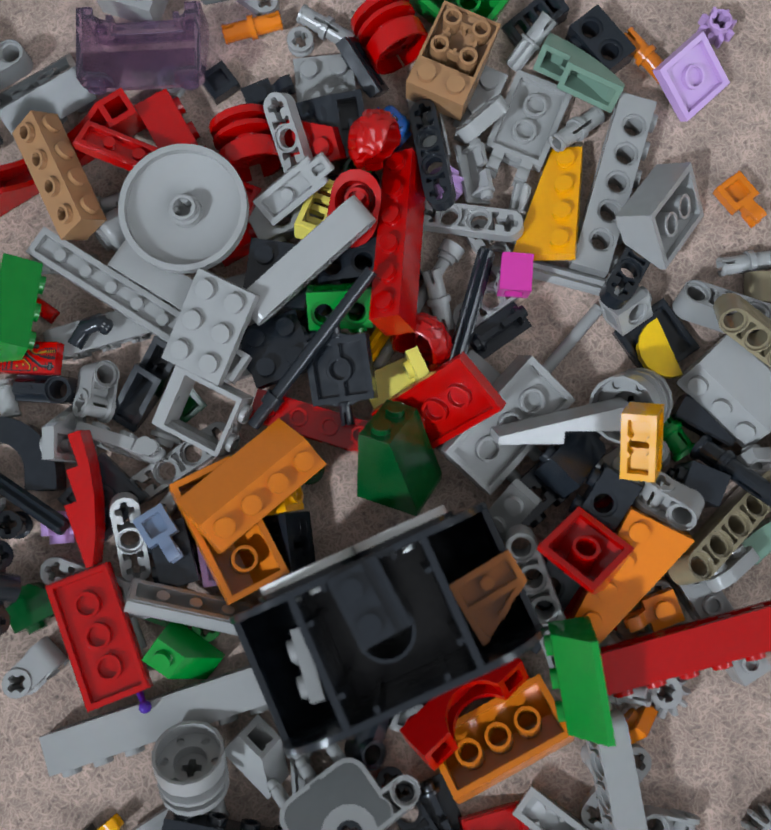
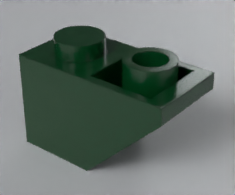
(30, 609)

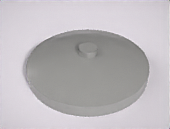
(183, 208)

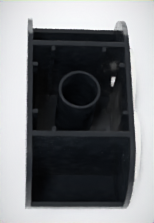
(402, 669)

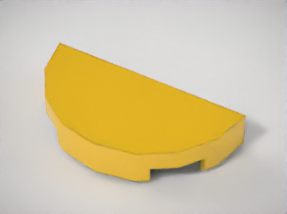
(655, 352)

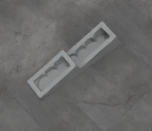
(552, 426)

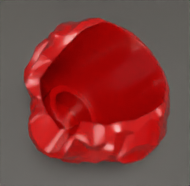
(373, 139)
(429, 337)

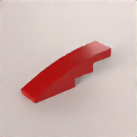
(88, 511)

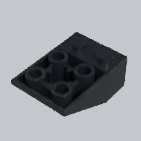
(333, 110)

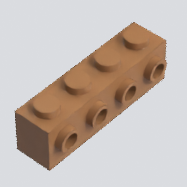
(58, 176)

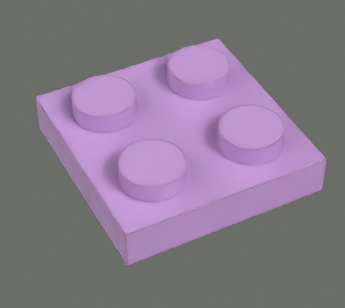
(691, 76)

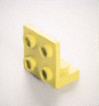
(399, 375)

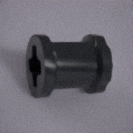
(18, 532)

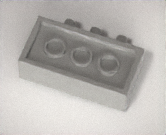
(527, 393)

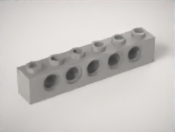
(629, 113)

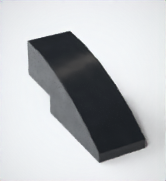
(143, 387)

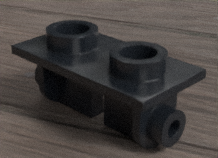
(499, 330)
(439, 803)

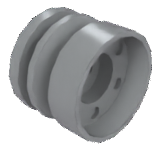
(640, 383)
(191, 768)

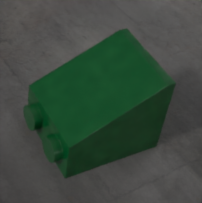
(396, 459)

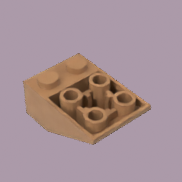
(452, 60)

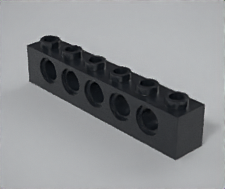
(622, 494)

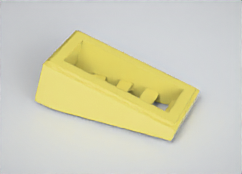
(304, 223)

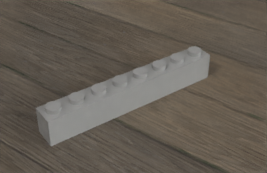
(128, 729)

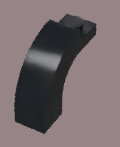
(38, 473)

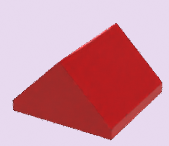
(586, 550)

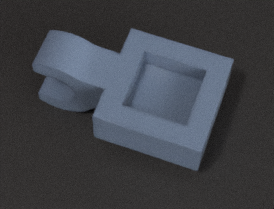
(157, 529)

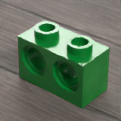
(331, 295)

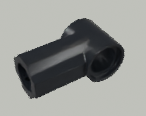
(44, 389)
(368, 746)

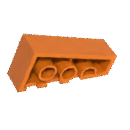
(655, 552)

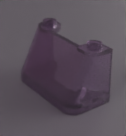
(142, 52)

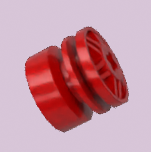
(389, 30)
(245, 139)

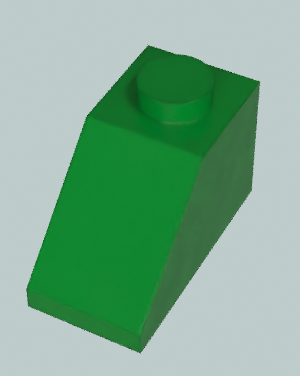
(182, 654)

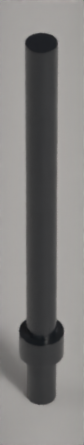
(274, 398)

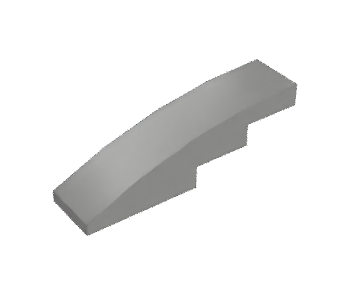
(543, 813)

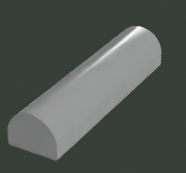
(182, 606)

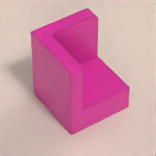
(515, 275)

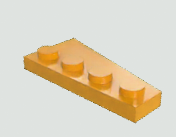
(554, 210)

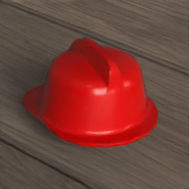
(365, 188)

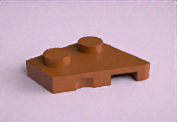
(488, 593)

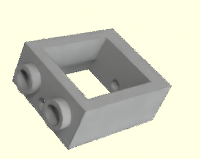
(175, 399)

